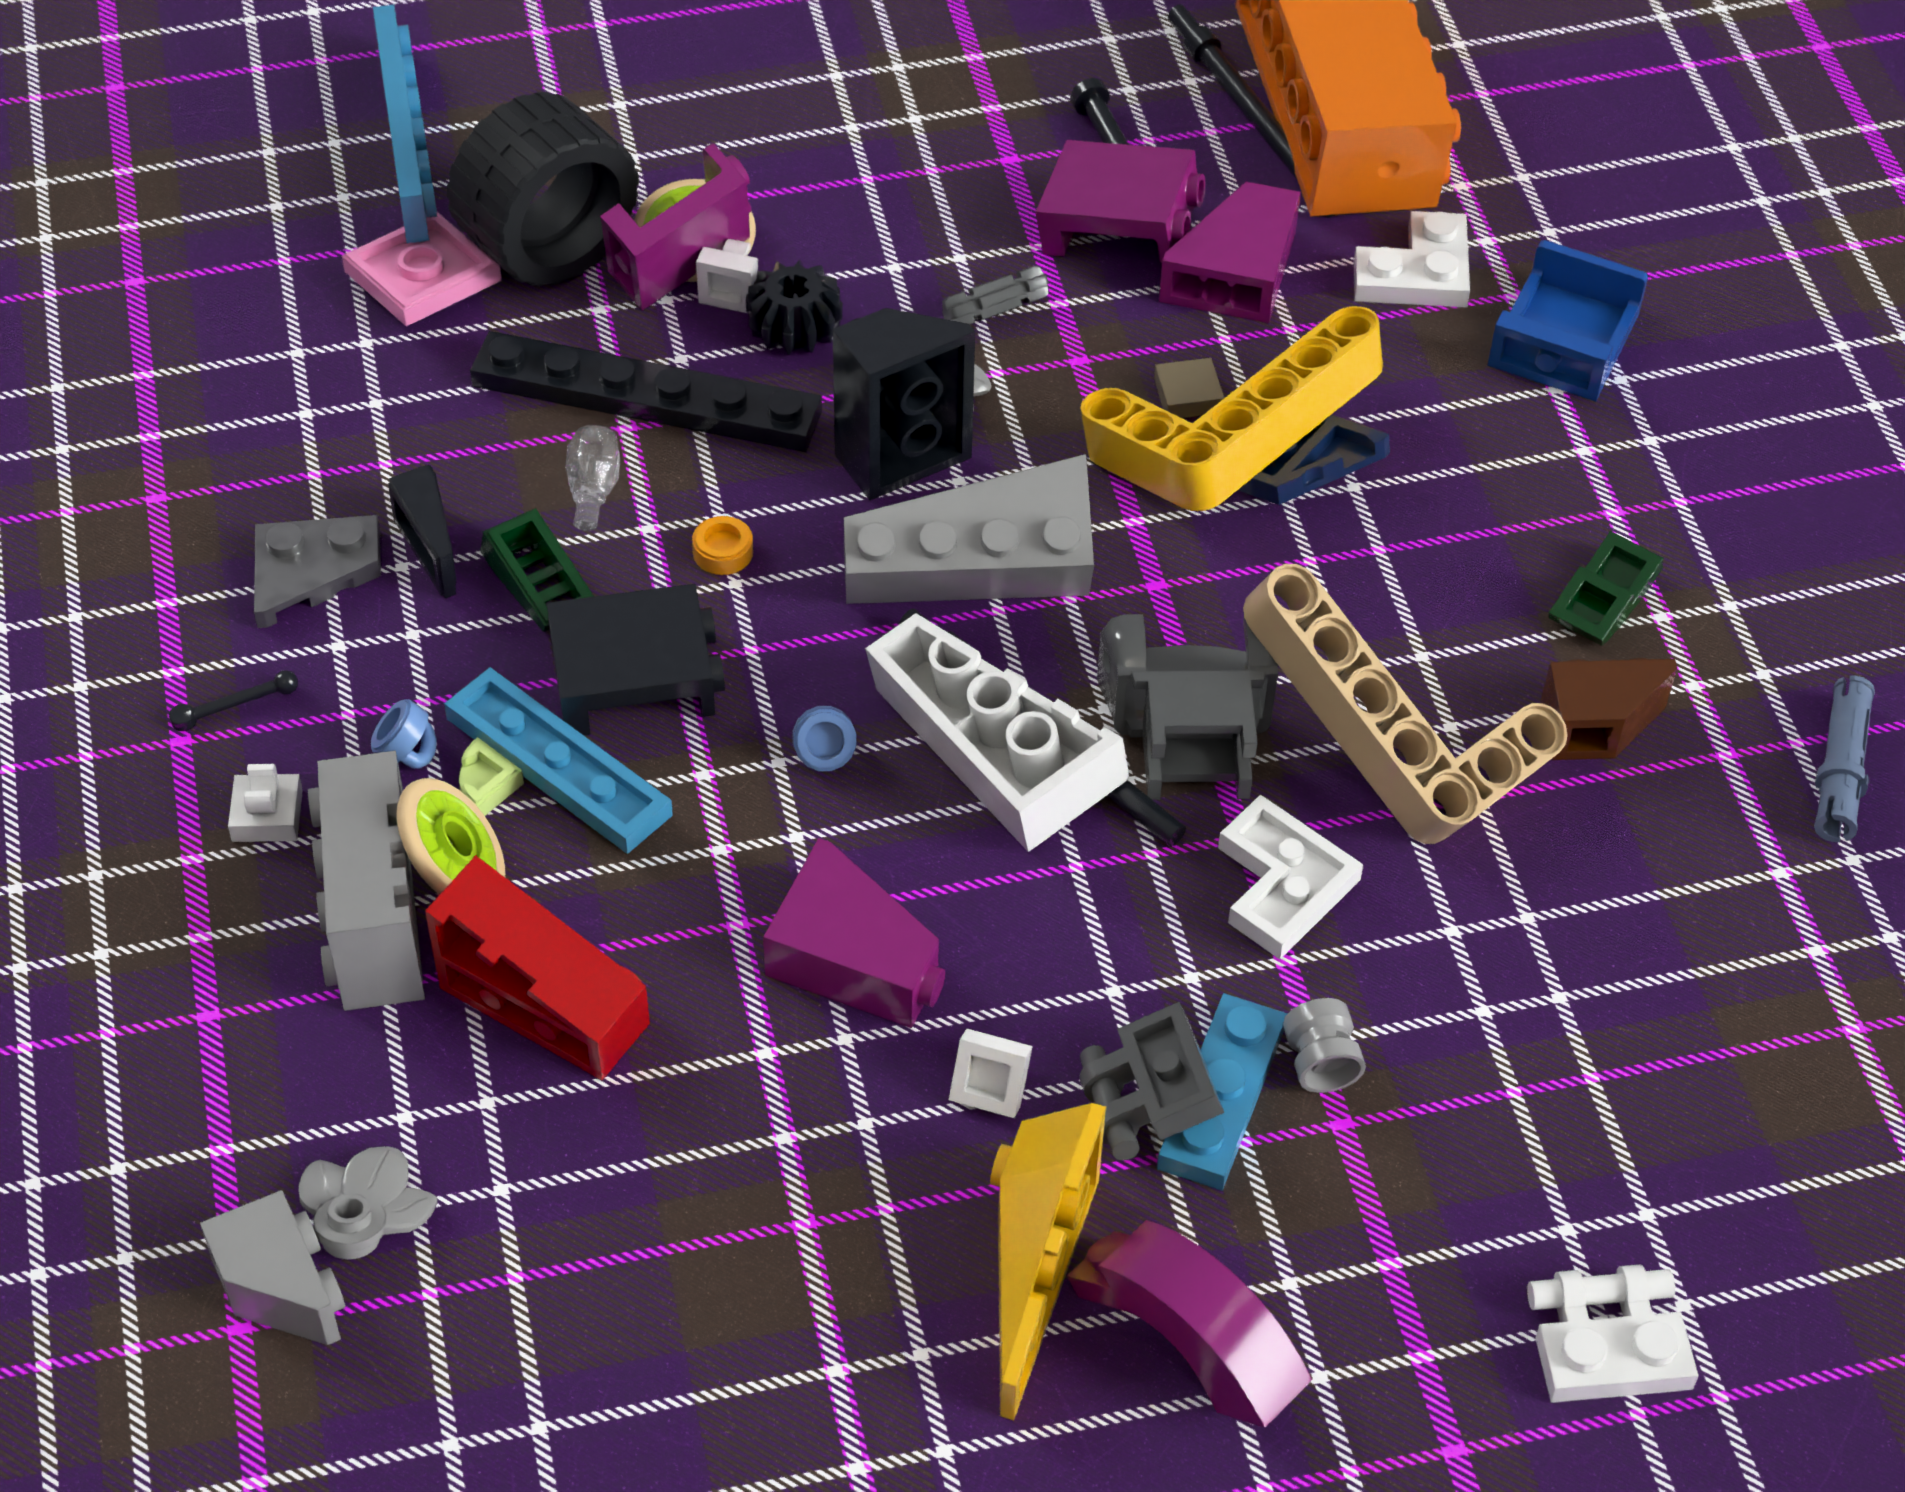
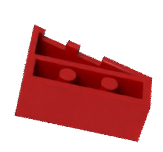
(533, 971)

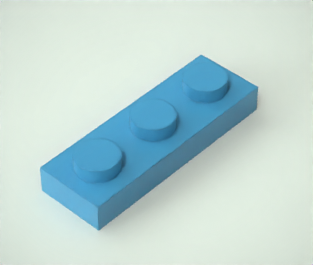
(1238, 1060)

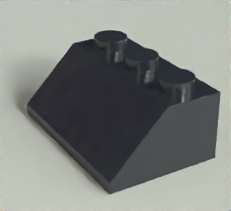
(902, 397)

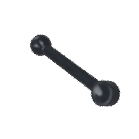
(184, 717)

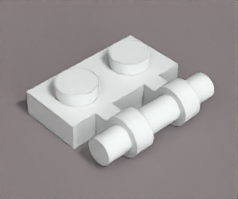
(1611, 1354)

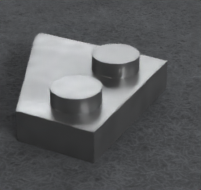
(312, 561)

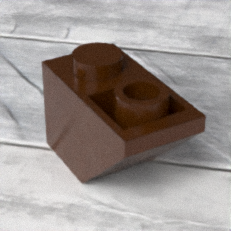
(1606, 702)

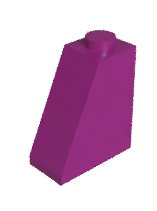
(1234, 255)
(852, 941)

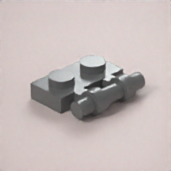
(1170, 1078)

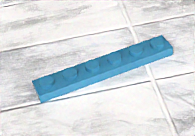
(405, 124)

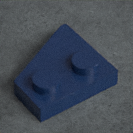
(1319, 458)

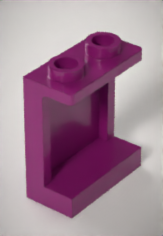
(1119, 194)
(665, 250)

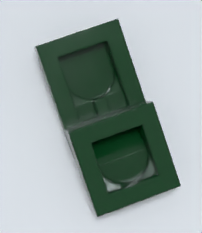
(1607, 589)

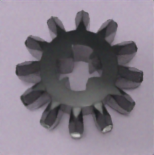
(794, 307)

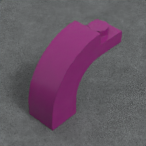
(1203, 1312)

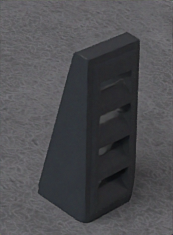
(422, 522)

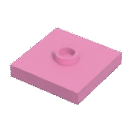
(423, 275)

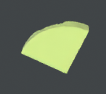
(487, 776)

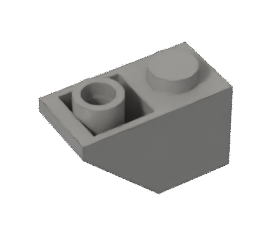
(269, 1269)

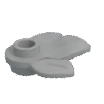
(363, 1201)

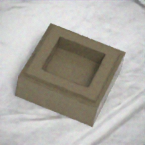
(1188, 387)

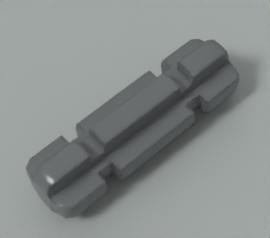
(996, 296)

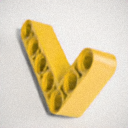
(1247, 430)

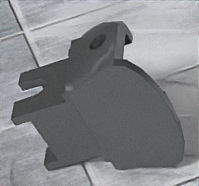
(1188, 703)

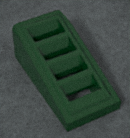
(517, 534)

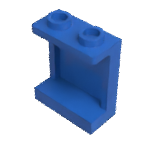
(1569, 320)

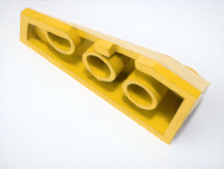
(1043, 1204)

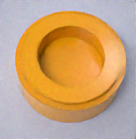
(722, 545)

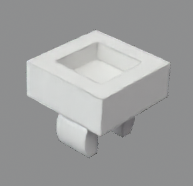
(726, 275)
(265, 805)
(990, 1073)

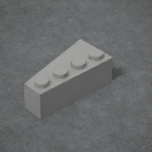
(977, 541)
(366, 883)

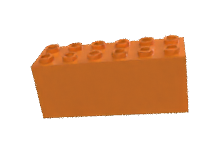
(1355, 101)

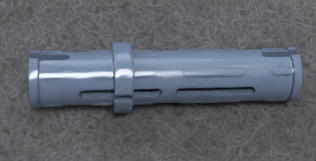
(1842, 774)

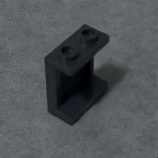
(633, 651)

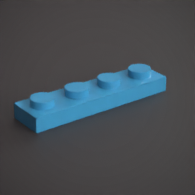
(560, 760)

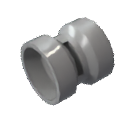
(1326, 1054)

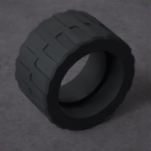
(512, 159)

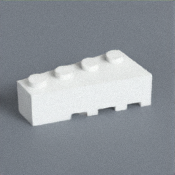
(1004, 741)

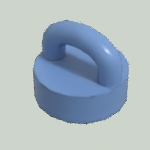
(400, 732)
(824, 738)

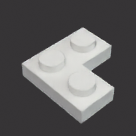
(1427, 273)
(1297, 870)

